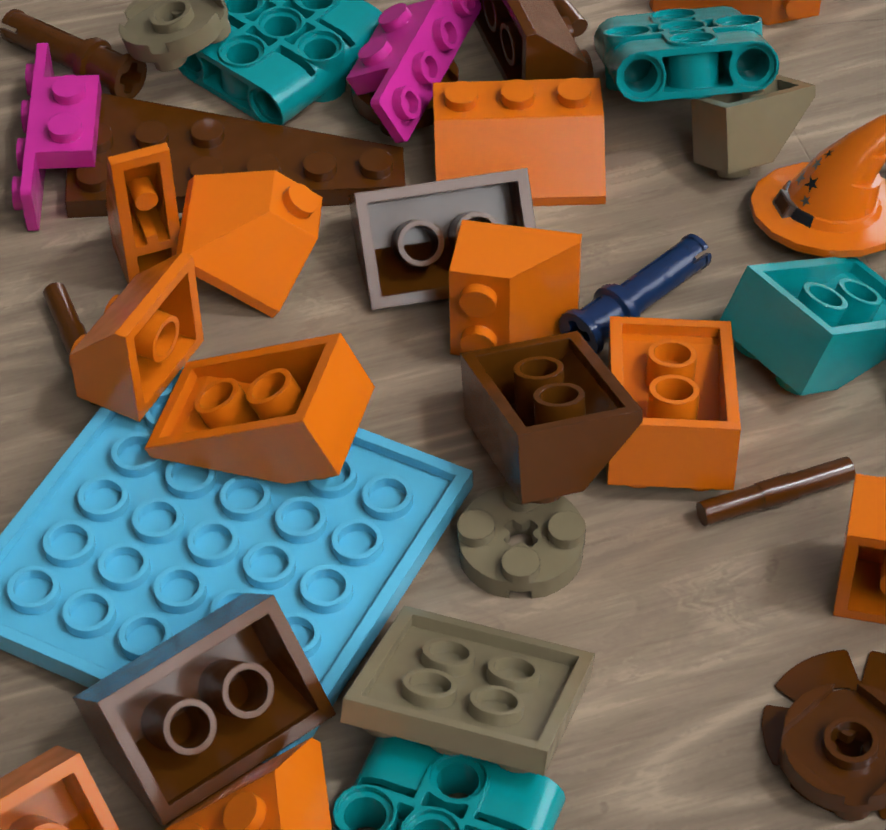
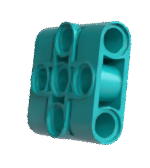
(283, 54)
(685, 54)
(409, 787)

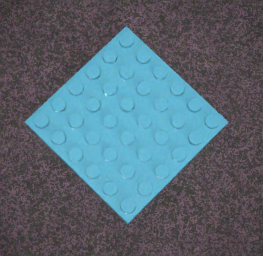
(141, 547)

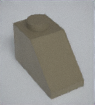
(747, 127)

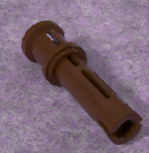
(92, 56)

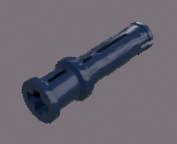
(636, 292)

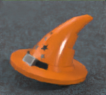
(832, 202)

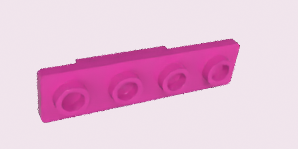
(407, 56)
(59, 130)

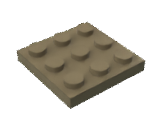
(469, 690)

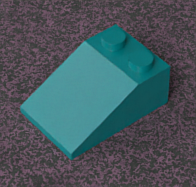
(810, 321)

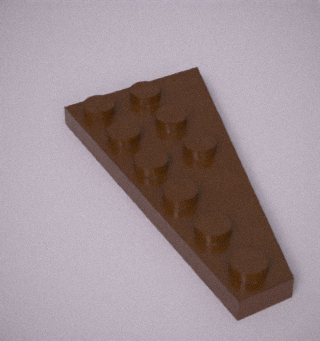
(228, 144)

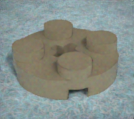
(173, 29)
(501, 568)

